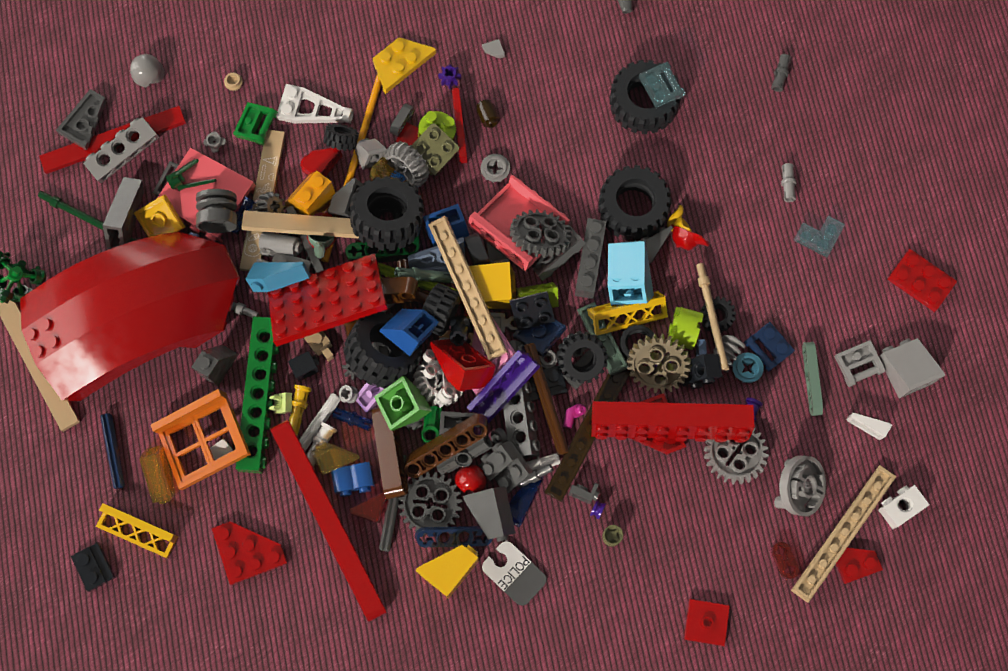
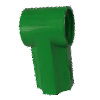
(431, 423)

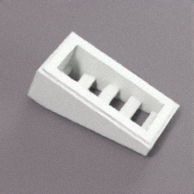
(872, 426)

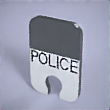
(519, 576)

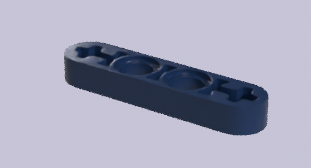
(453, 540)

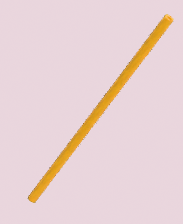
(362, 135)

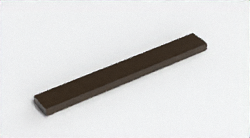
(582, 440)

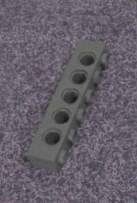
(512, 413)

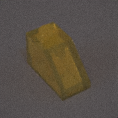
(331, 457)

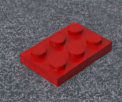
(922, 280)

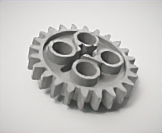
(750, 463)

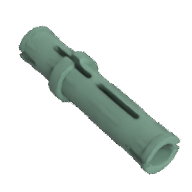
(424, 275)

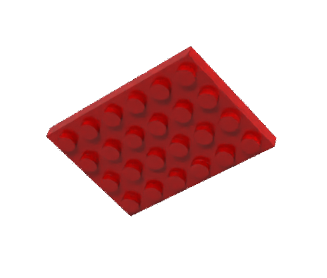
(327, 300)

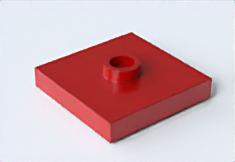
(706, 622)

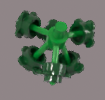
(16, 273)

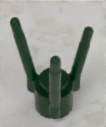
(176, 178)

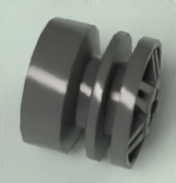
(216, 211)

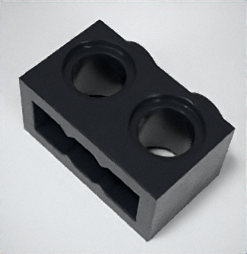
(703, 370)

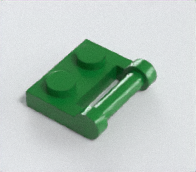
(250, 121)

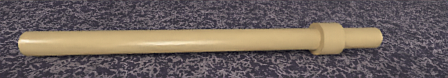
(704, 283)

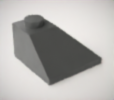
(341, 200)

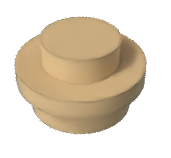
(233, 81)

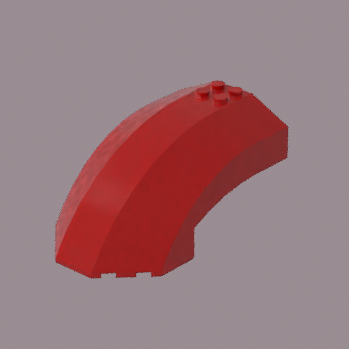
(127, 309)

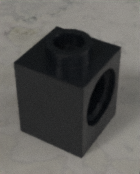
(304, 366)

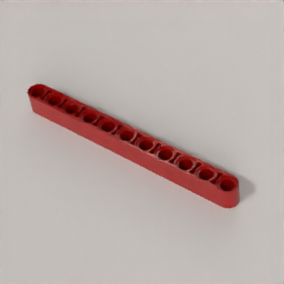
(328, 521)

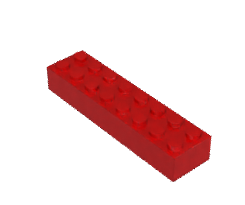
(672, 421)

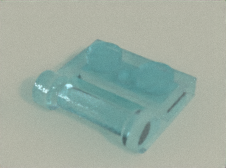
(657, 87)

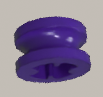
(597, 509)

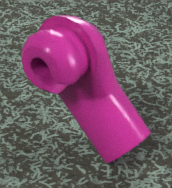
(572, 413)

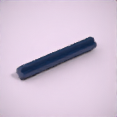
(112, 451)

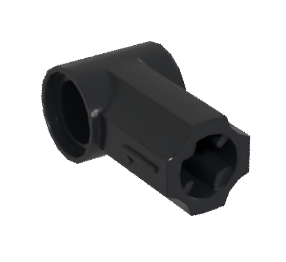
(460, 328)

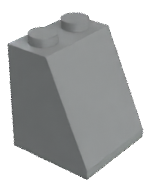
(910, 367)

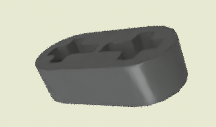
(401, 119)

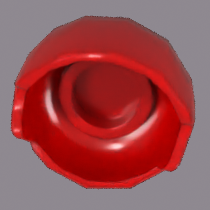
(470, 478)

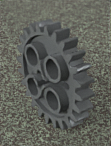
(554, 233)
(434, 486)

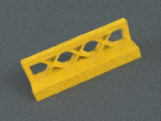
(607, 310)
(135, 522)

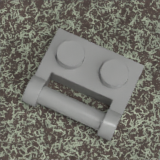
(857, 357)

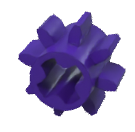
(449, 76)

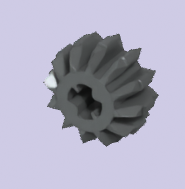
(269, 203)

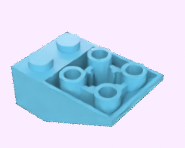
(629, 273)

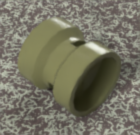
(612, 532)

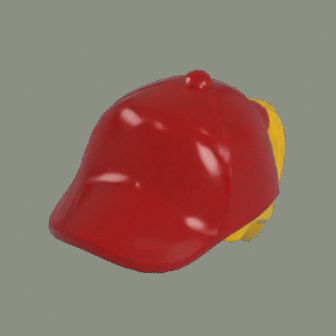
(682, 233)

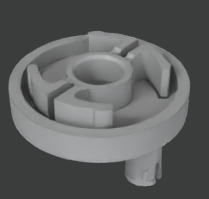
(793, 495)

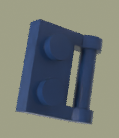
(773, 342)

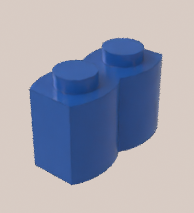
(353, 478)

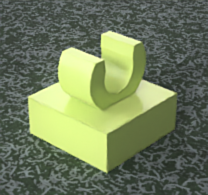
(282, 403)

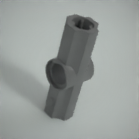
(465, 457)

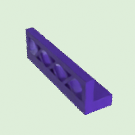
(504, 385)

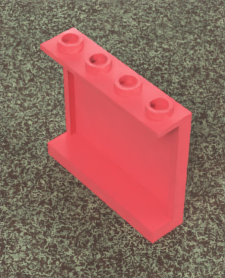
(206, 169)
(496, 216)

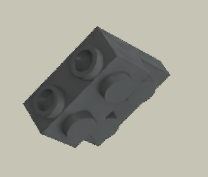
(505, 466)

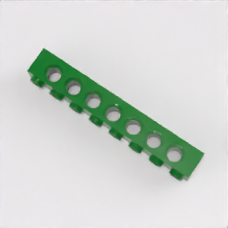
(260, 327)

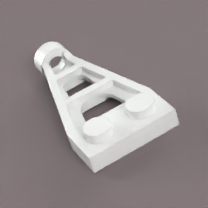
(292, 100)

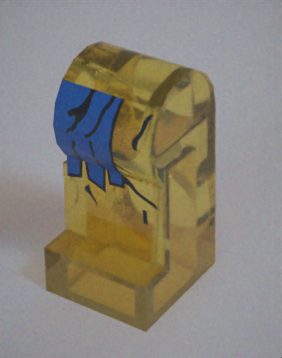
(382, 169)

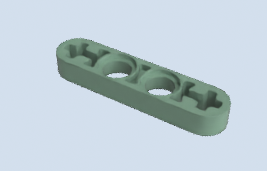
(812, 378)

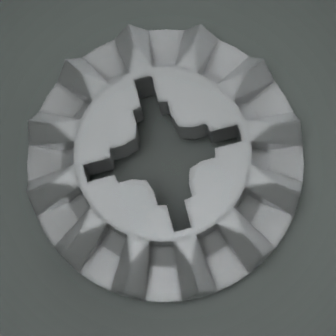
(489, 162)

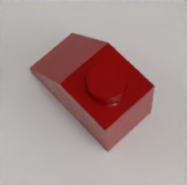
(321, 161)

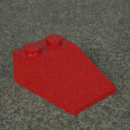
(463, 365)

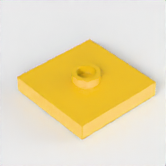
(159, 217)

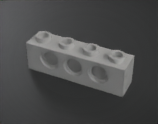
(118, 160)

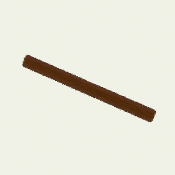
(547, 403)

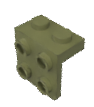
(435, 148)

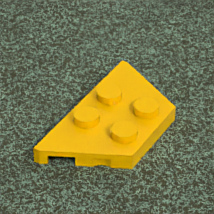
(399, 61)

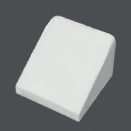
(220, 449)

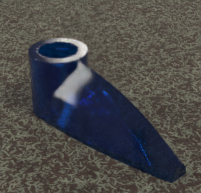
(522, 501)

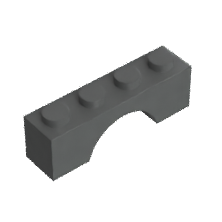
(590, 258)

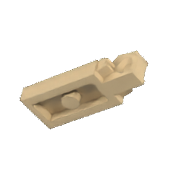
(320, 345)

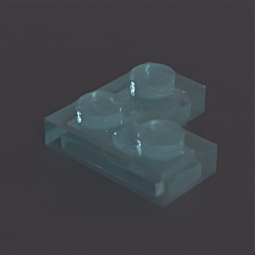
(822, 240)

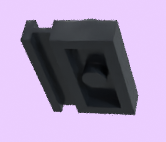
(554, 380)
(93, 567)

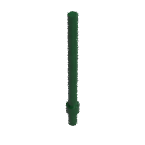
(57, 202)

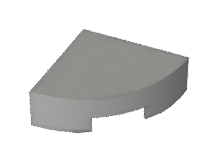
(494, 49)

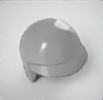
(146, 70)

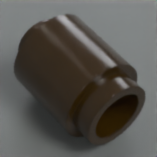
(488, 113)

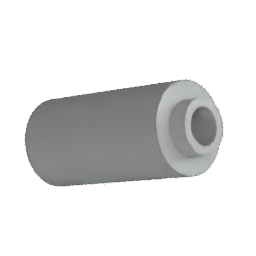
(281, 243)

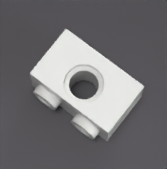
(914, 504)

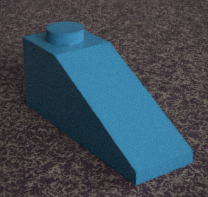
(275, 275)

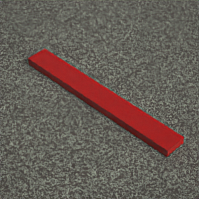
(74, 154)

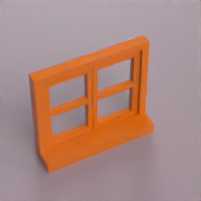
(191, 415)

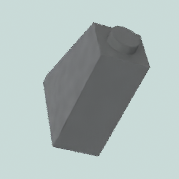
(215, 363)
(492, 512)

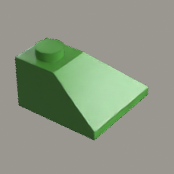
(402, 403)

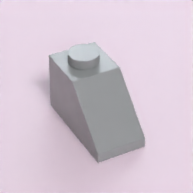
(369, 152)

